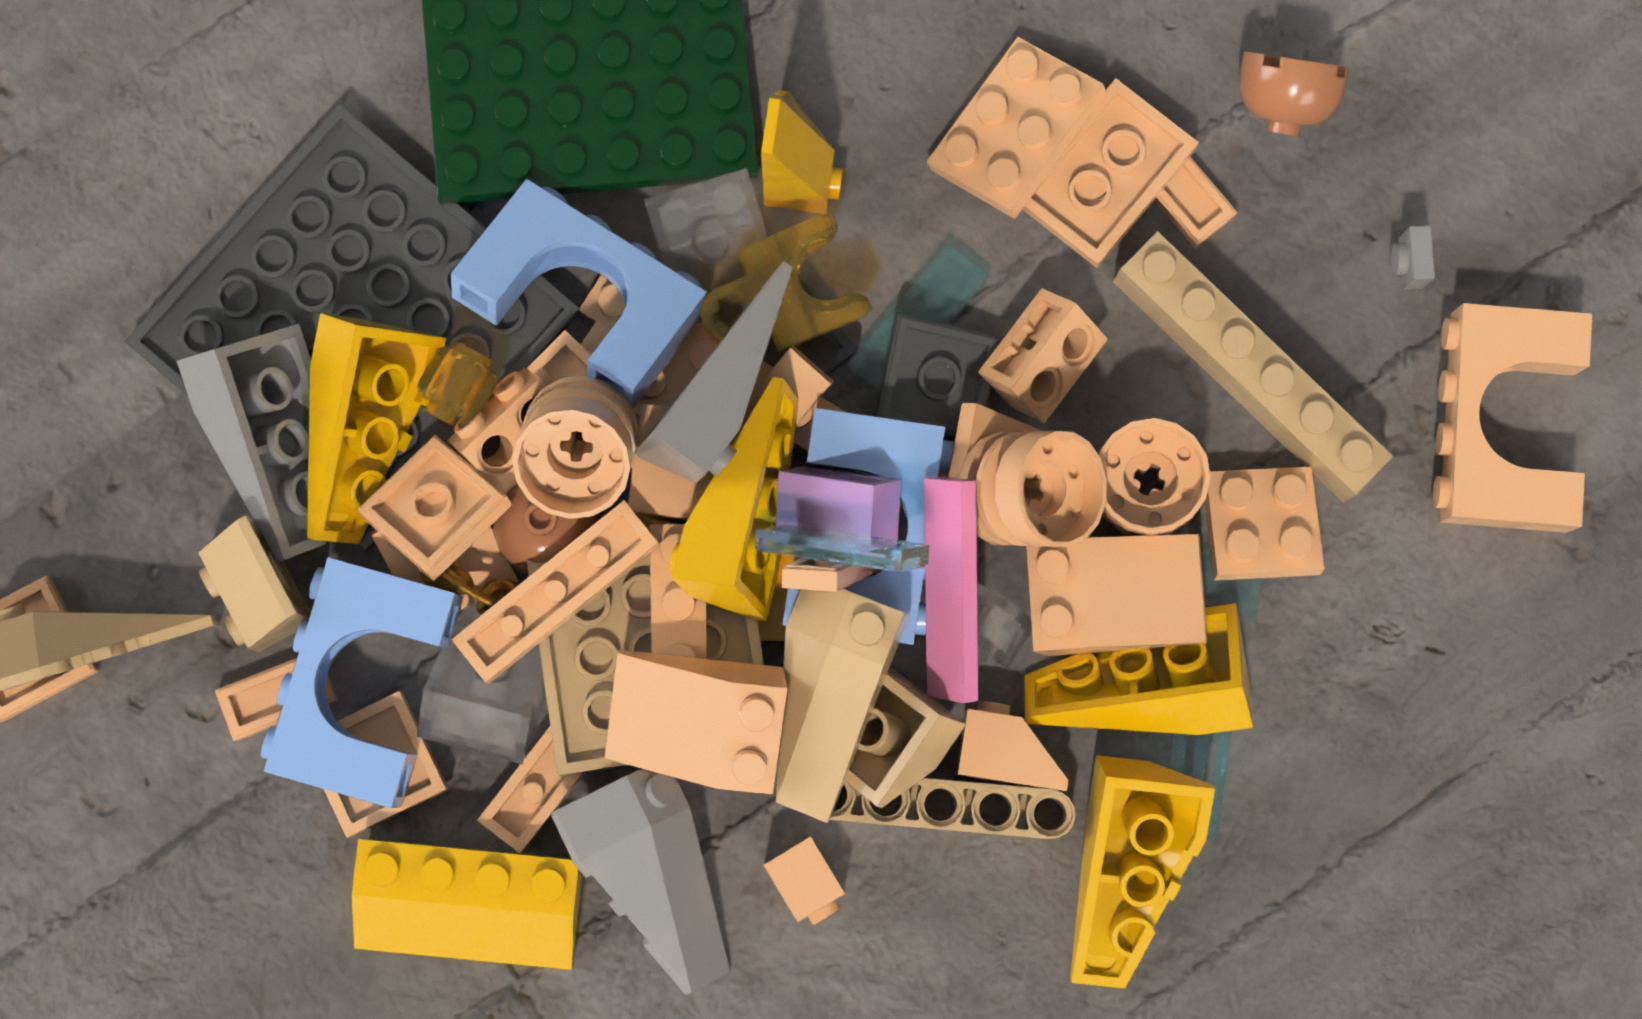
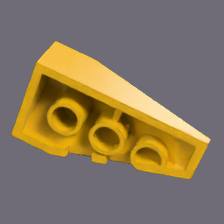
(718, 540)
(1150, 689)

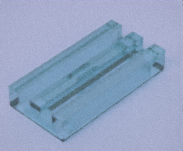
(1220, 765)

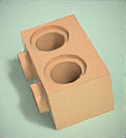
(1043, 355)
(501, 418)

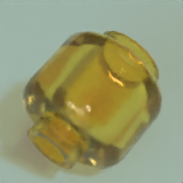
(457, 383)

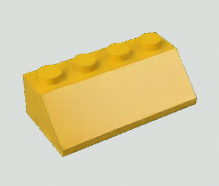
(465, 903)

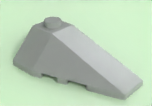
(710, 410)
(257, 419)
(648, 859)

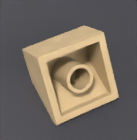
(254, 586)
(901, 741)

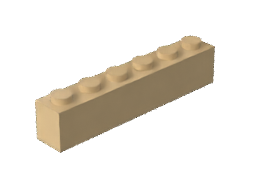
(1251, 368)

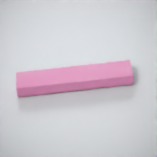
(951, 589)

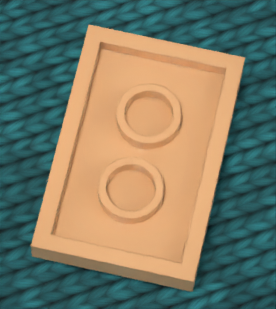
(1016, 127)
(1110, 173)

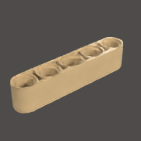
(966, 814)

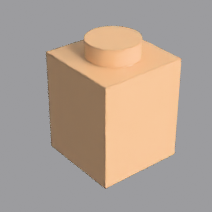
(805, 882)

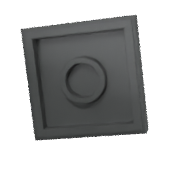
(933, 372)

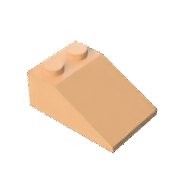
(1117, 594)
(698, 719)

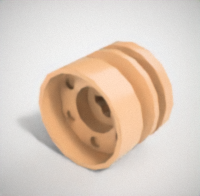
(1180, 470)
(570, 474)
(1036, 488)

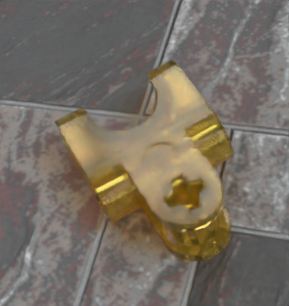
(799, 314)

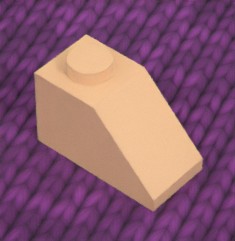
(1005, 750)

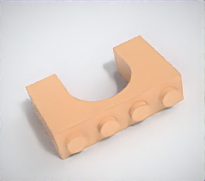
(1475, 480)

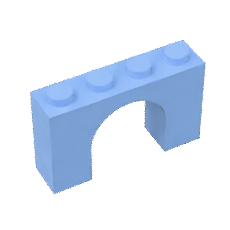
(545, 233)
(884, 450)
(308, 738)

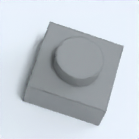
(1414, 258)

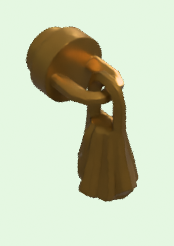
(460, 582)

